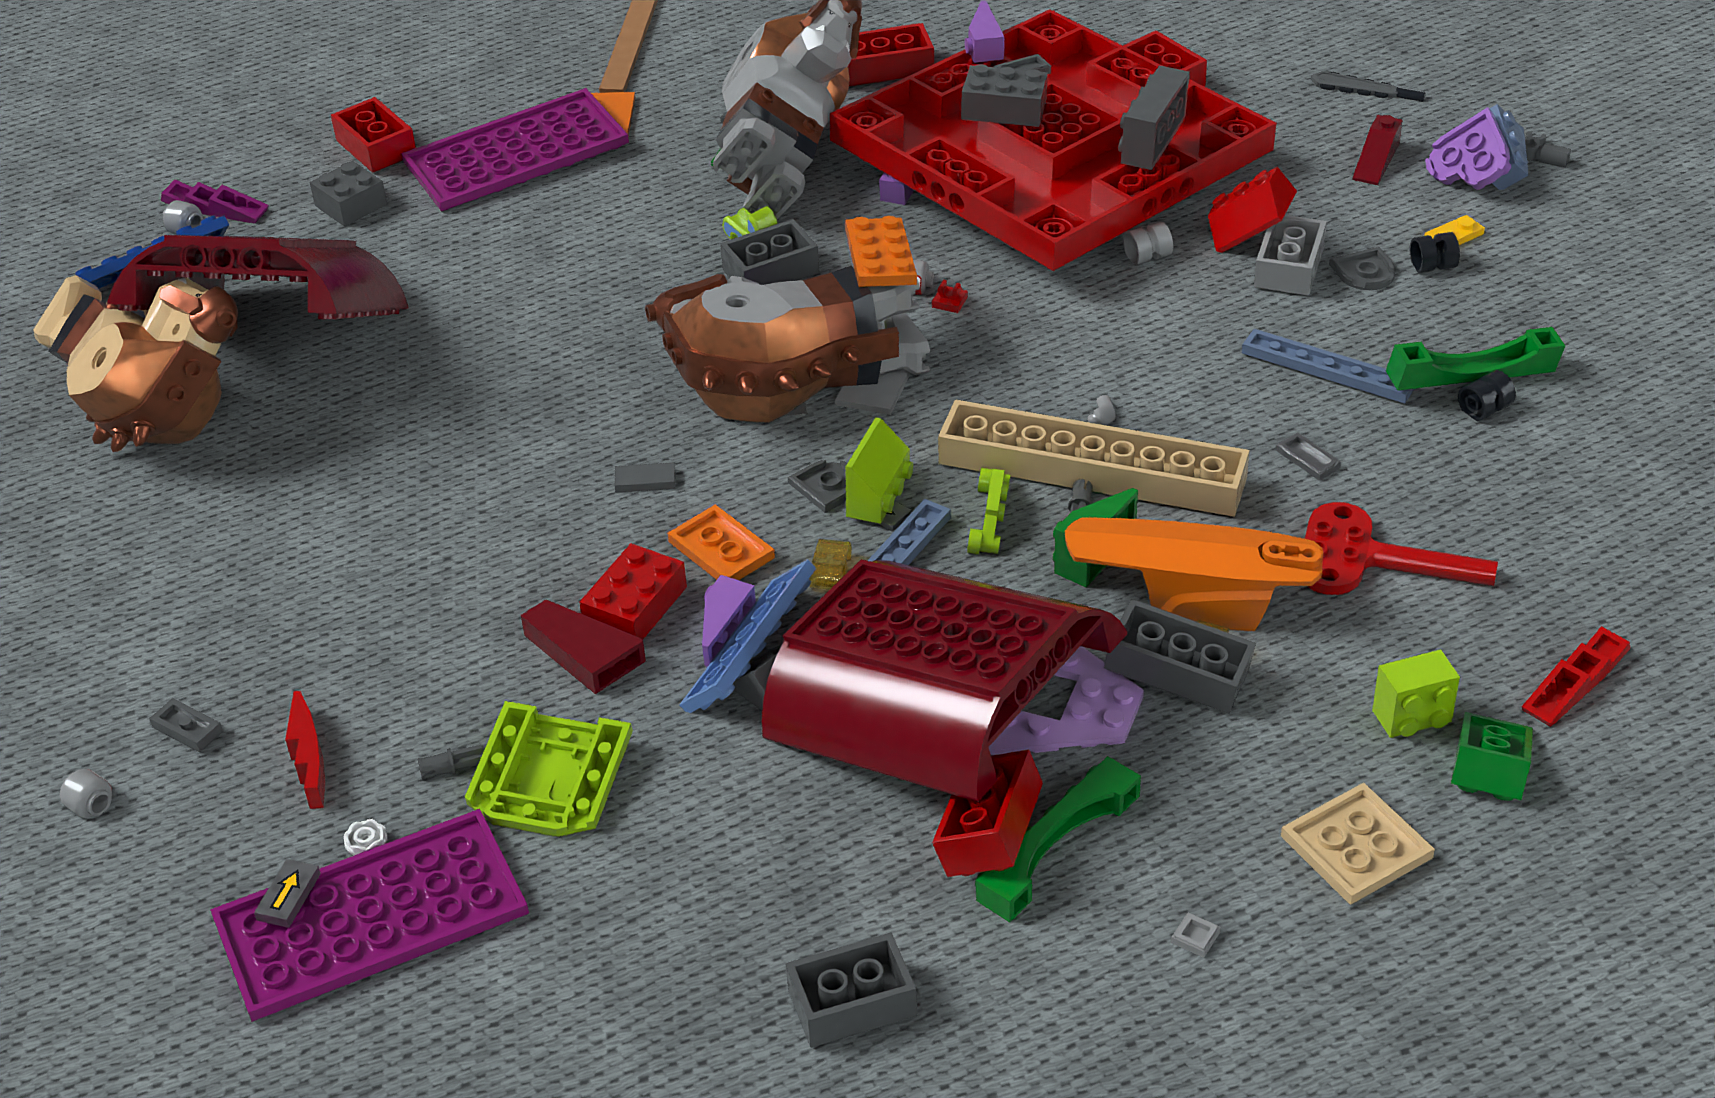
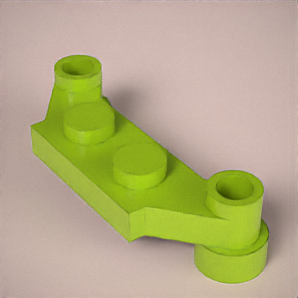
(996, 485)

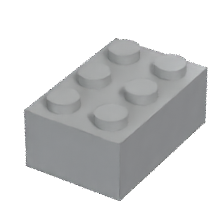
(1290, 255)

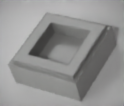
(1195, 934)

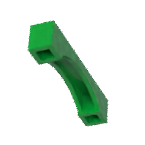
(1530, 354)
(1103, 791)

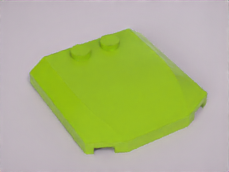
(547, 771)

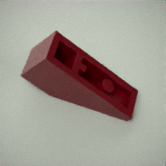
(1378, 149)

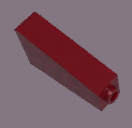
(582, 645)

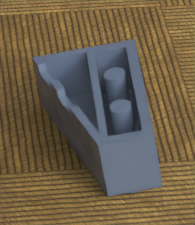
(1515, 140)

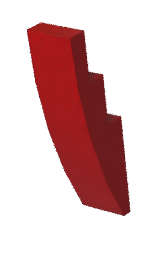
(1576, 676)
(306, 751)

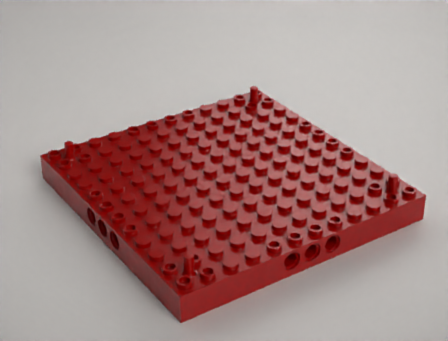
(1056, 184)

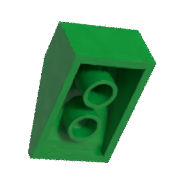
(1116, 506)
(1492, 757)

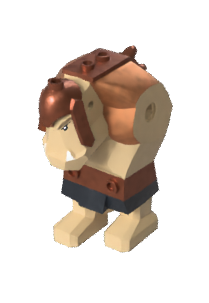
(141, 370)

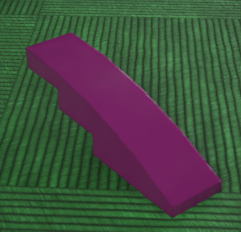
(216, 202)

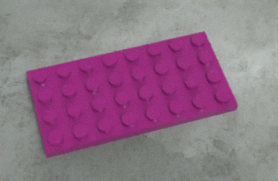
(514, 149)
(372, 914)

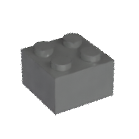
(348, 193)

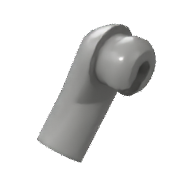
(1104, 413)

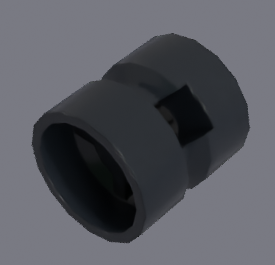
(1437, 251)
(1487, 395)

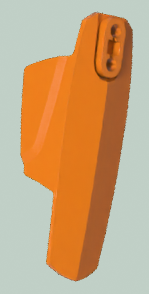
(1200, 568)

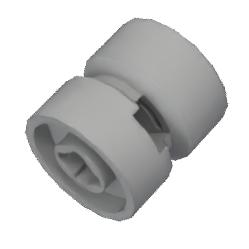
(1146, 244)

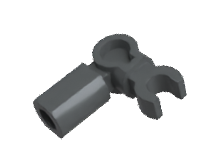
(1544, 152)

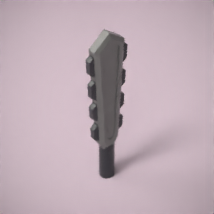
(1349, 84)

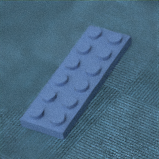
(748, 638)

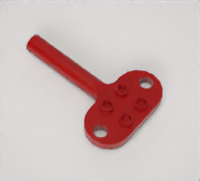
(1351, 550)

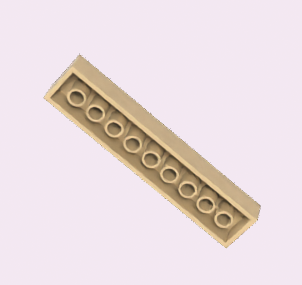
(1110, 457)

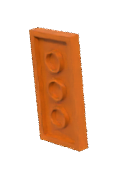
(880, 252)

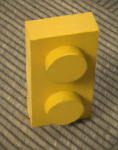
(1464, 229)

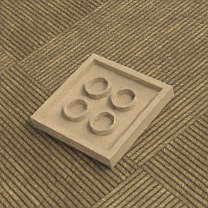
(1357, 843)

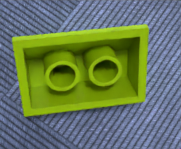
(876, 473)

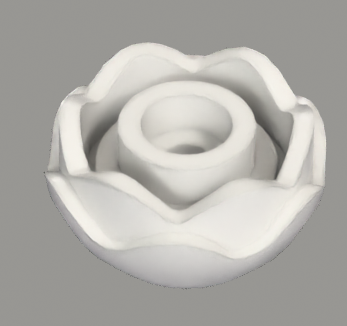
(364, 836)

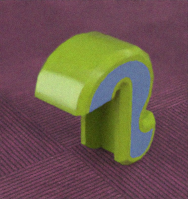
(747, 222)

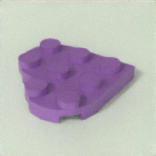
(1471, 152)

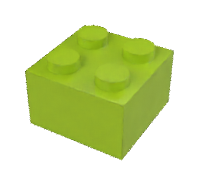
(1415, 693)

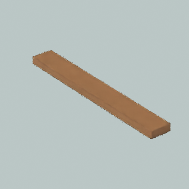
(628, 46)

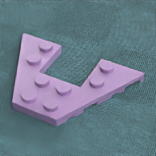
(1096, 713)

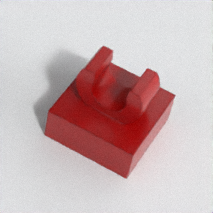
(949, 298)

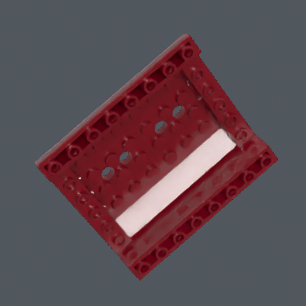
(340, 275)
(921, 671)

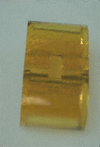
(830, 563)

